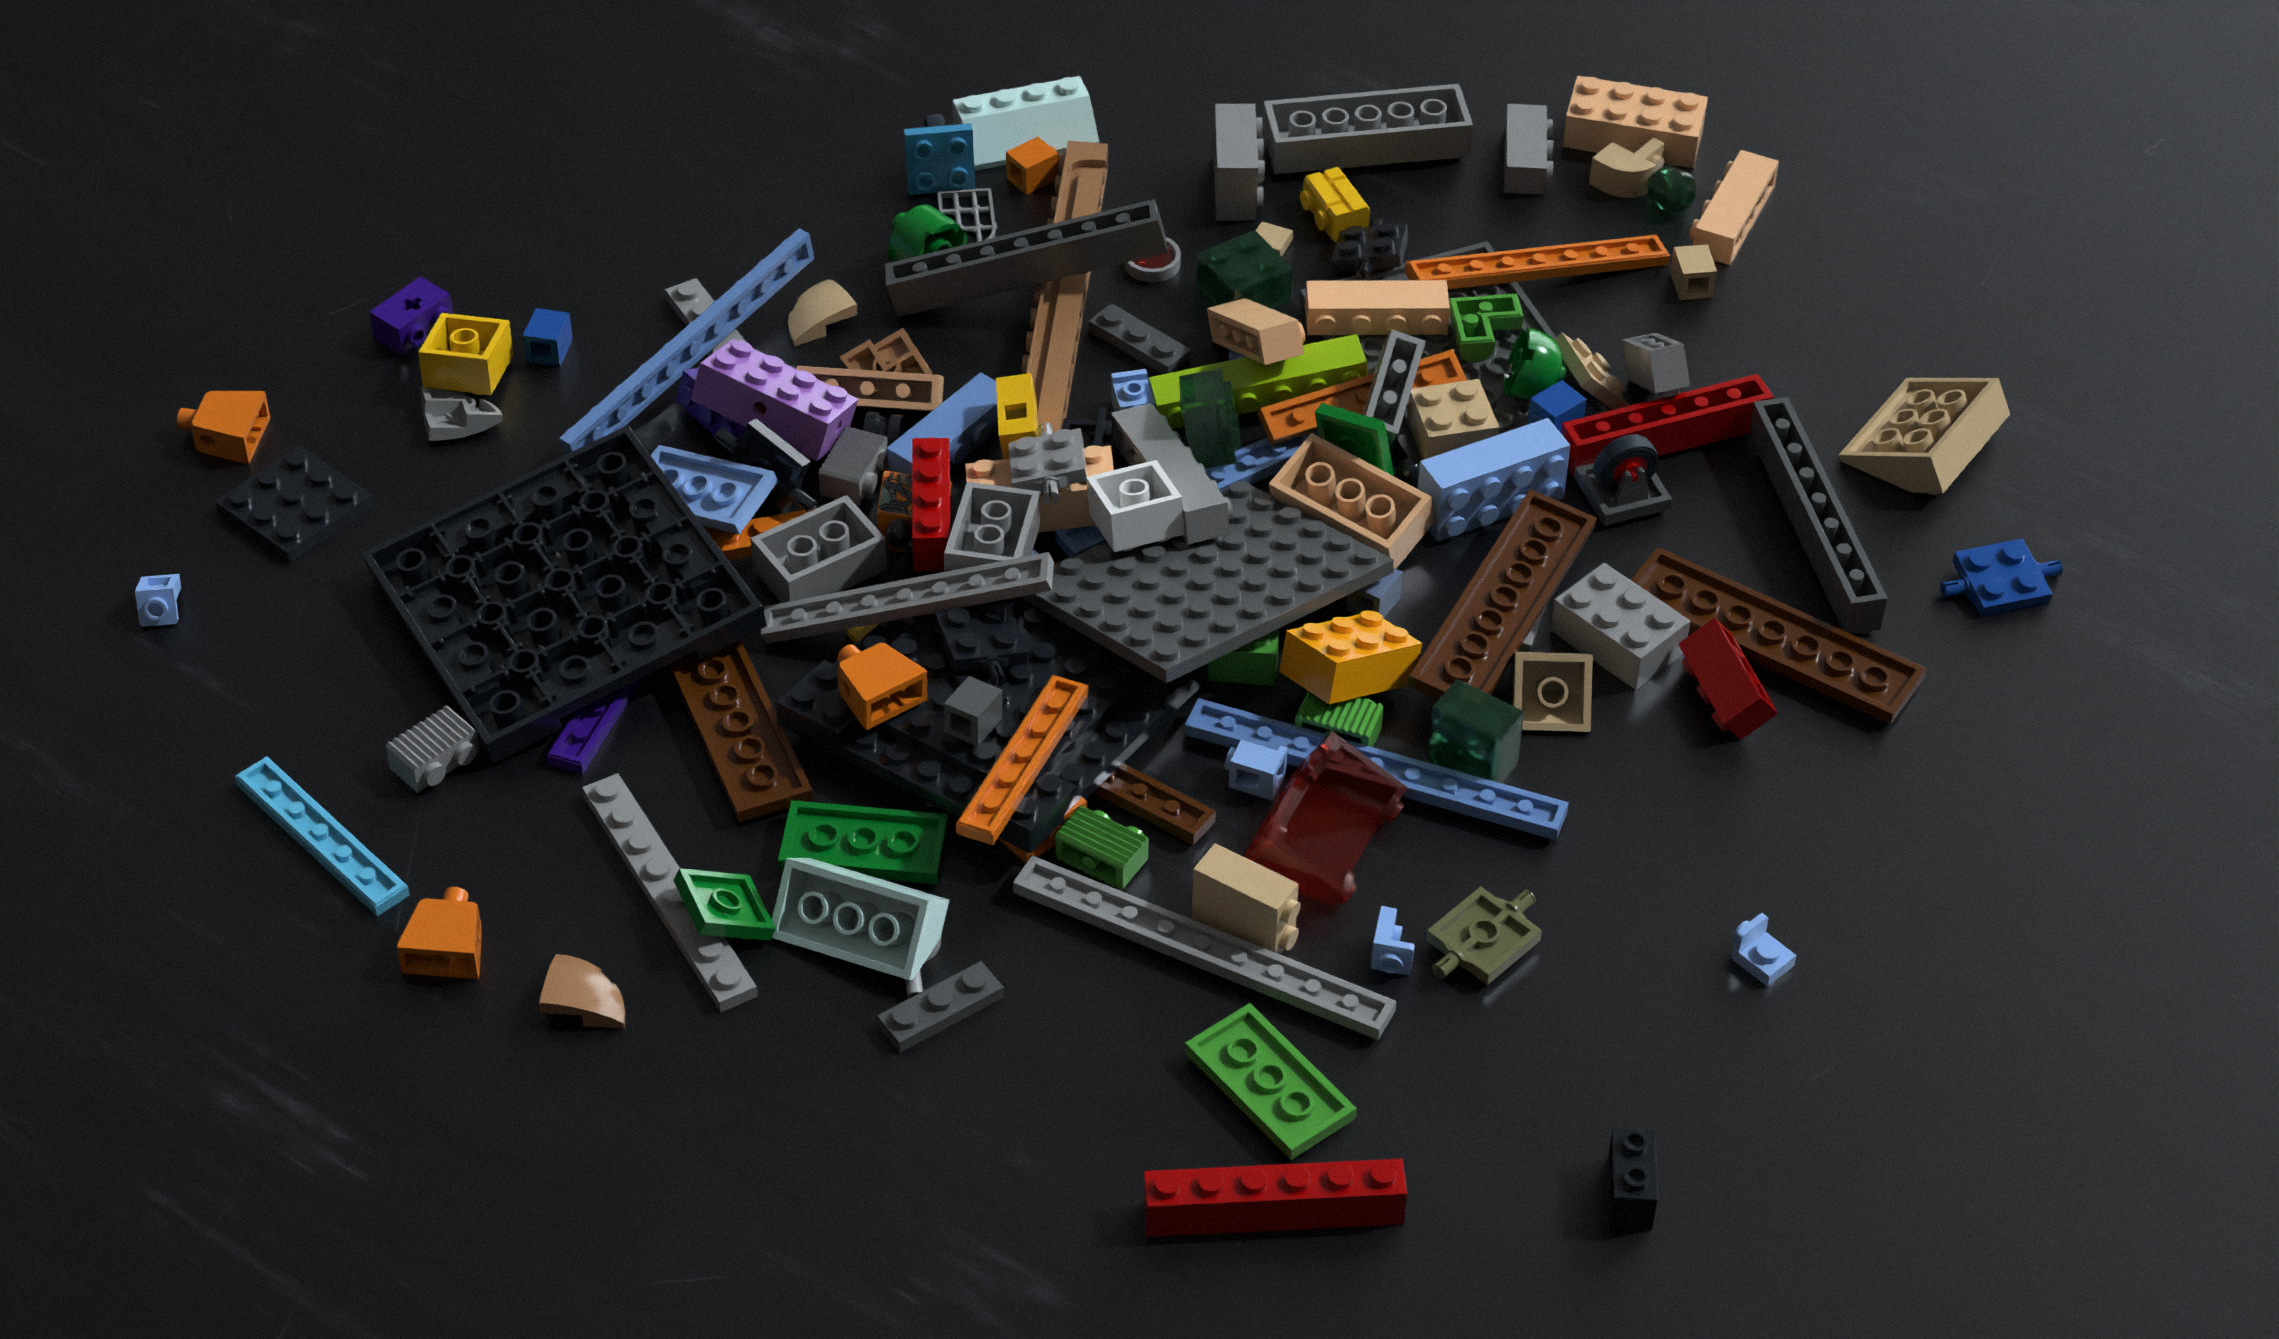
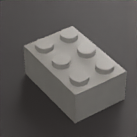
(1237, 162)
(992, 526)
(819, 552)
(1619, 625)

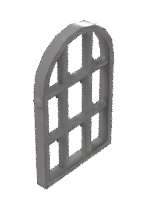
(973, 193)

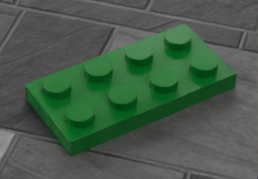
(867, 840)

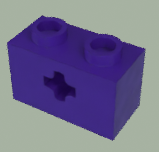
(409, 315)

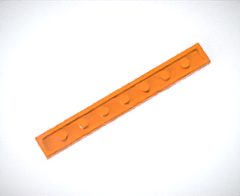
(1541, 262)

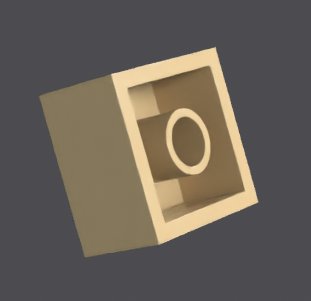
(1449, 416)

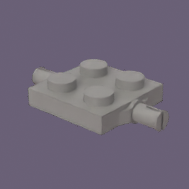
(1048, 461)

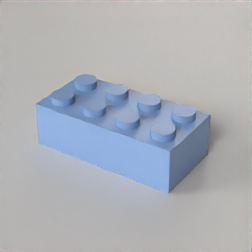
(1493, 476)

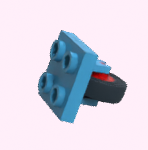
(939, 157)

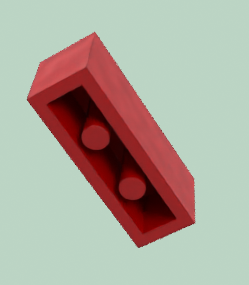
(1726, 680)

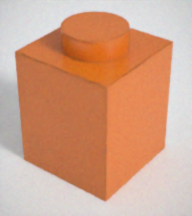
(1032, 165)

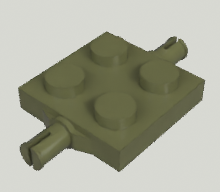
(1484, 935)

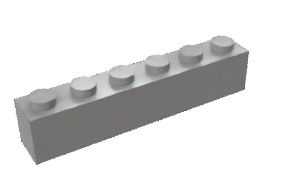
(1146, 436)

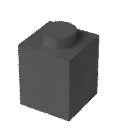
(973, 710)

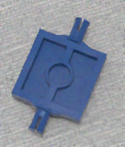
(2001, 577)

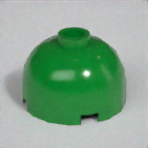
(1534, 366)

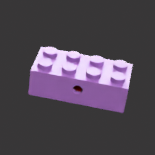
(787, 400)

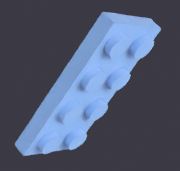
(716, 489)

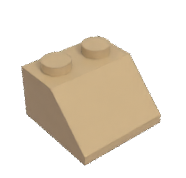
(1553, 690)

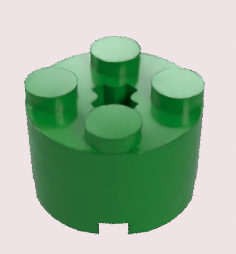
(923, 232)

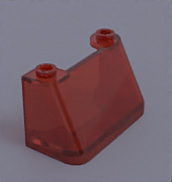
(1326, 820)

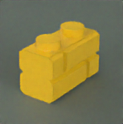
(1333, 202)

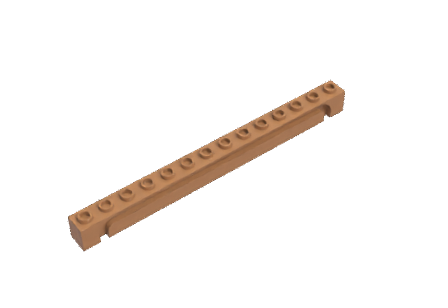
(1062, 301)

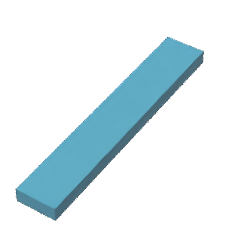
(322, 836)

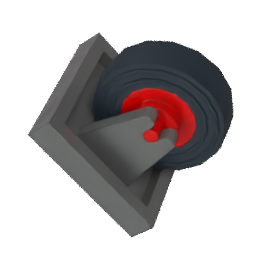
(1624, 481)

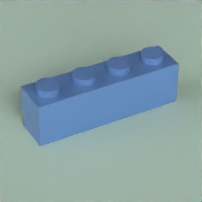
(964, 418)

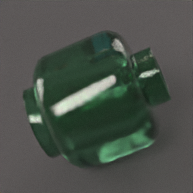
(1671, 189)

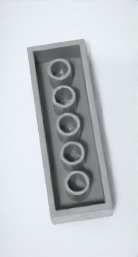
(1367, 128)

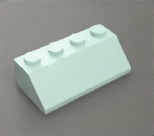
(1007, 118)
(857, 917)

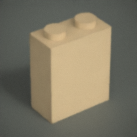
(1245, 900)

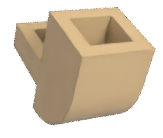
(1624, 172)

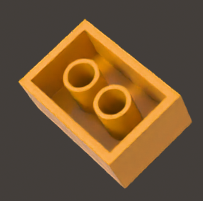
(1349, 656)

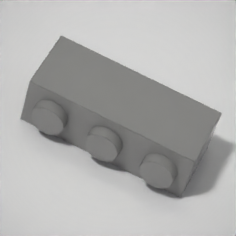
(1527, 149)
(1656, 364)
(1393, 381)

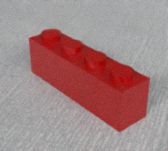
(930, 502)

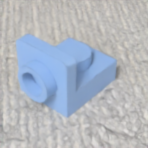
(157, 599)
(1388, 951)
(1760, 952)

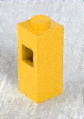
(1016, 409)

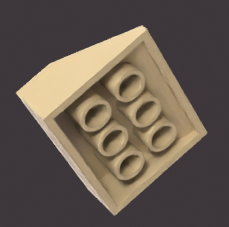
(1928, 432)

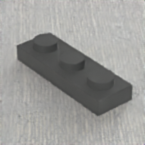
(1139, 340)
(940, 1006)

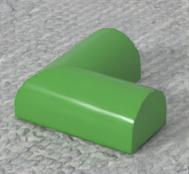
(1477, 317)

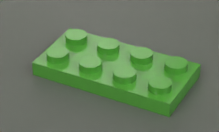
(1270, 1081)

